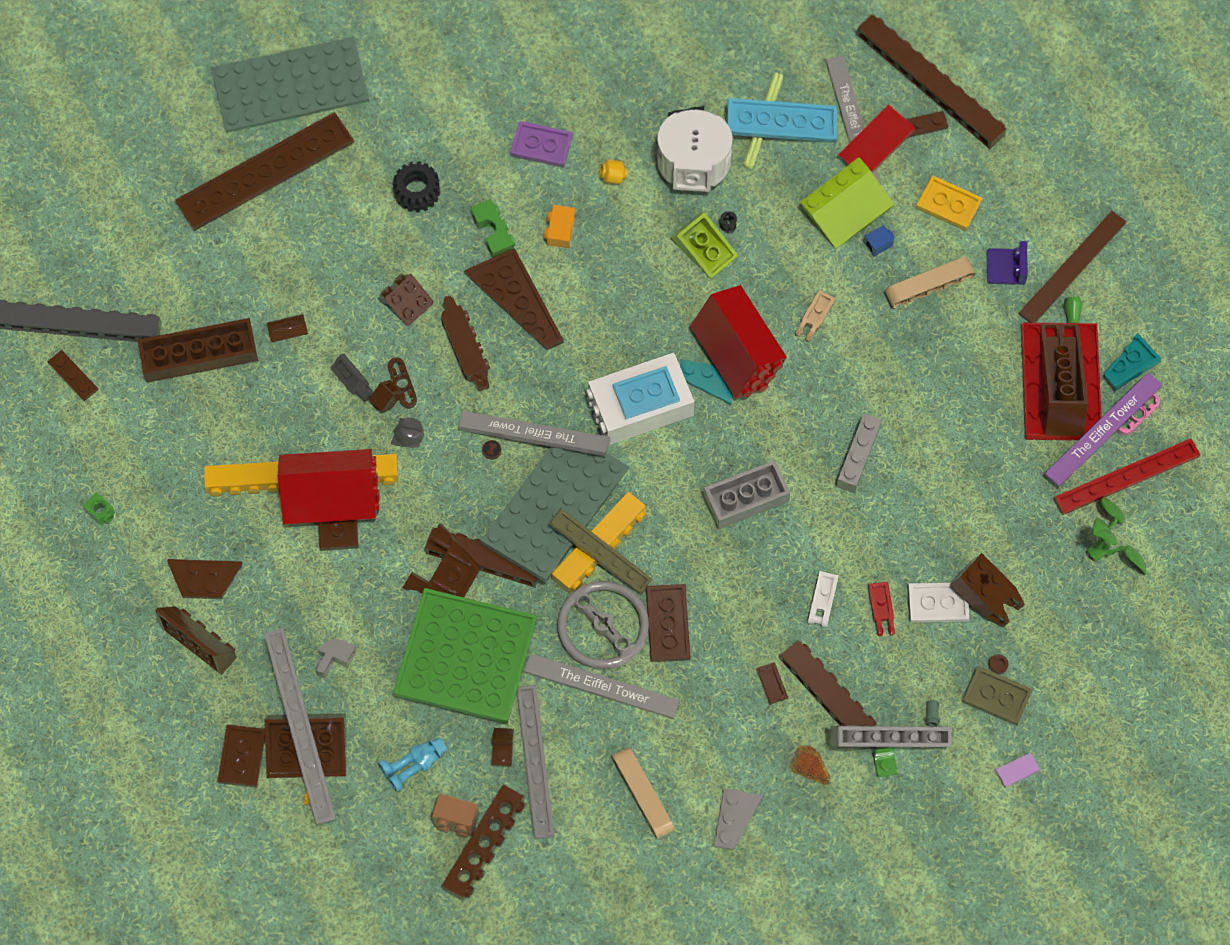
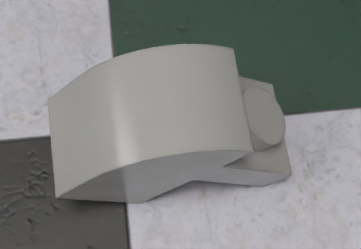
(334, 651)

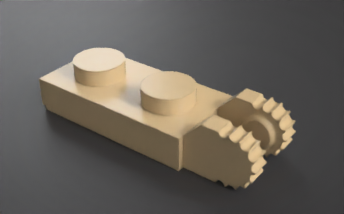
(816, 314)

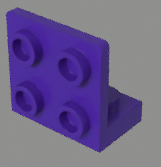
(1008, 265)

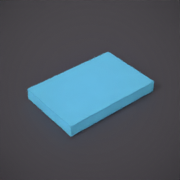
(646, 392)

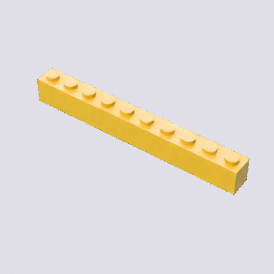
(264, 476)

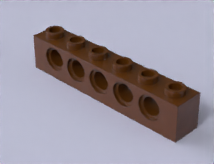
(505, 798)

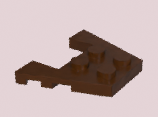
(454, 572)

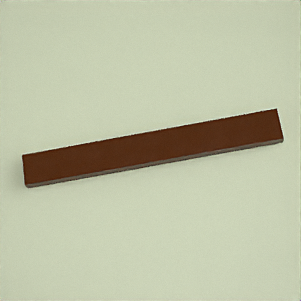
(1072, 268)

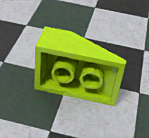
(704, 245)

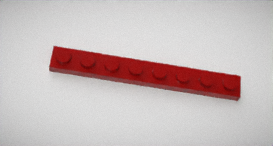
(1127, 476)

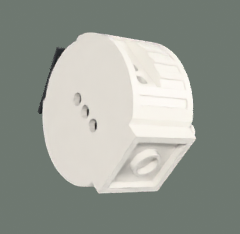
(694, 149)

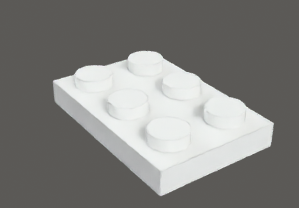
(936, 603)

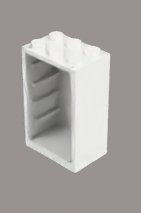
(610, 415)

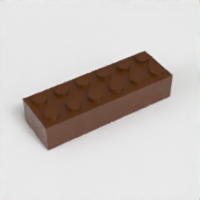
(197, 350)

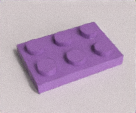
(541, 144)

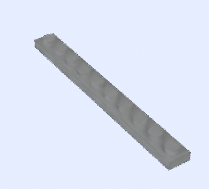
(300, 726)

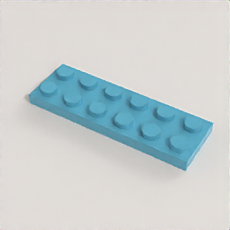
(782, 120)

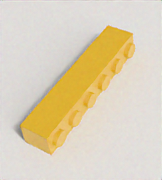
(610, 530)

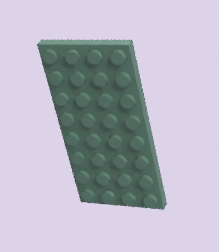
(290, 84)
(560, 480)

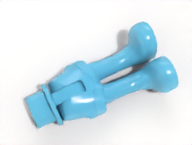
(422, 756)

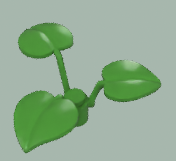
(1107, 538)

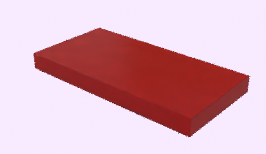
(878, 139)

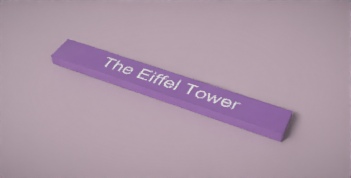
(1103, 430)

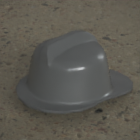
(408, 433)

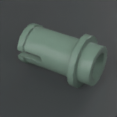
(932, 713)

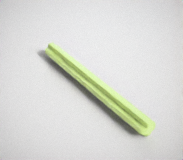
(756, 141)

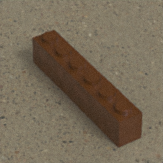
(487, 559)
(824, 687)

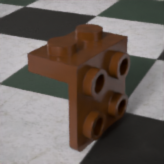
(406, 298)

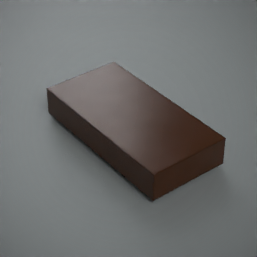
(772, 683)

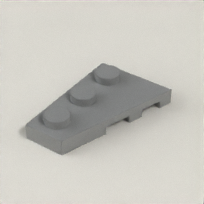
(734, 816)

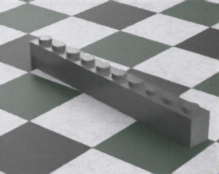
(78, 322)

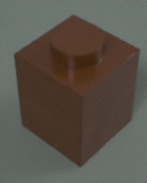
(385, 396)

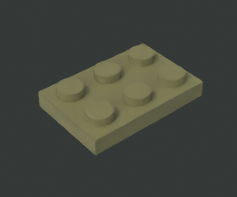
(997, 695)

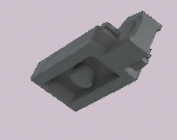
(351, 377)

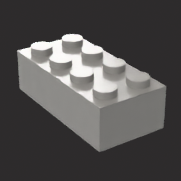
(746, 494)

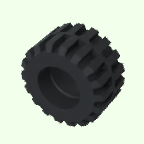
(420, 199)

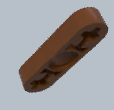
(402, 368)

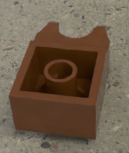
(987, 590)

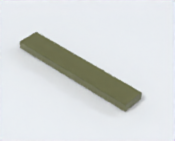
(600, 551)

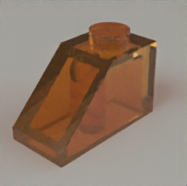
(811, 765)

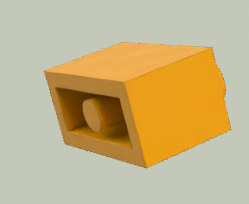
(560, 226)

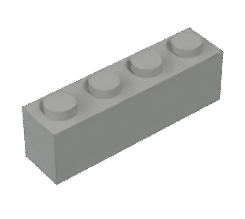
(859, 453)

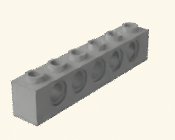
(891, 736)

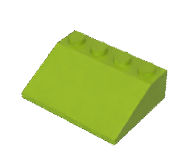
(847, 203)

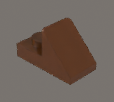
(502, 747)

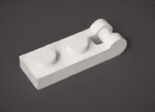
(823, 598)

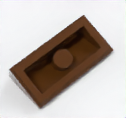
(287, 328)

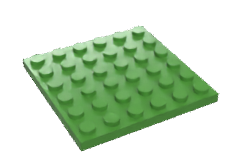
(465, 655)

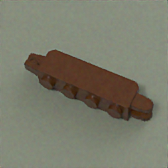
(464, 344)

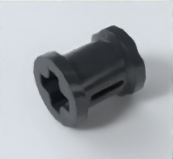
(732, 218)

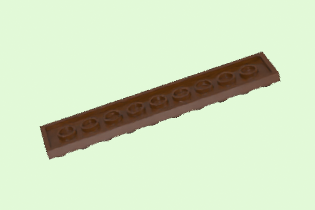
(264, 171)

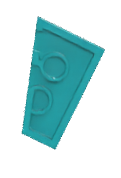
(1133, 362)
(706, 378)

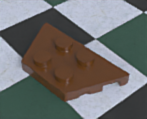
(203, 577)

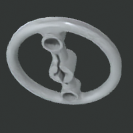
(609, 631)

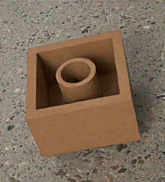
(455, 816)

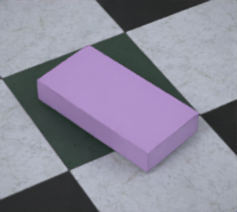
(1017, 770)

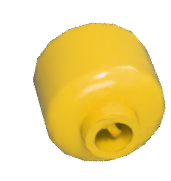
(613, 171)

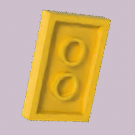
(949, 203)

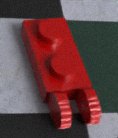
(882, 606)

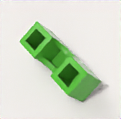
(487, 215)

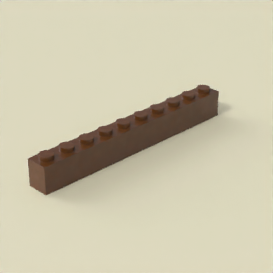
(931, 81)

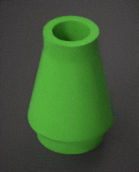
(1073, 309)

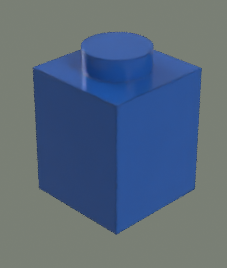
(879, 240)

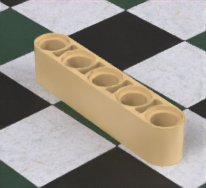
(930, 281)
(643, 791)

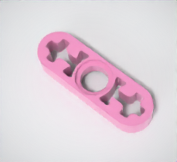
(1151, 408)

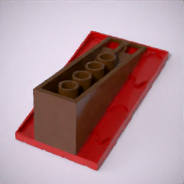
(1060, 380)

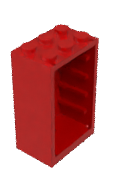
(738, 341)
(328, 486)

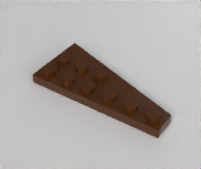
(512, 288)

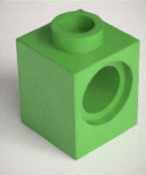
(95, 503)

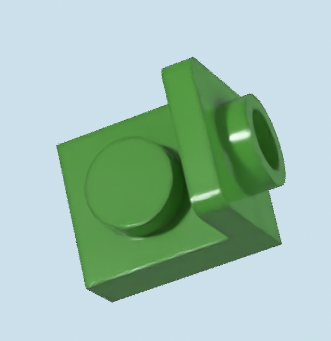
(885, 762)

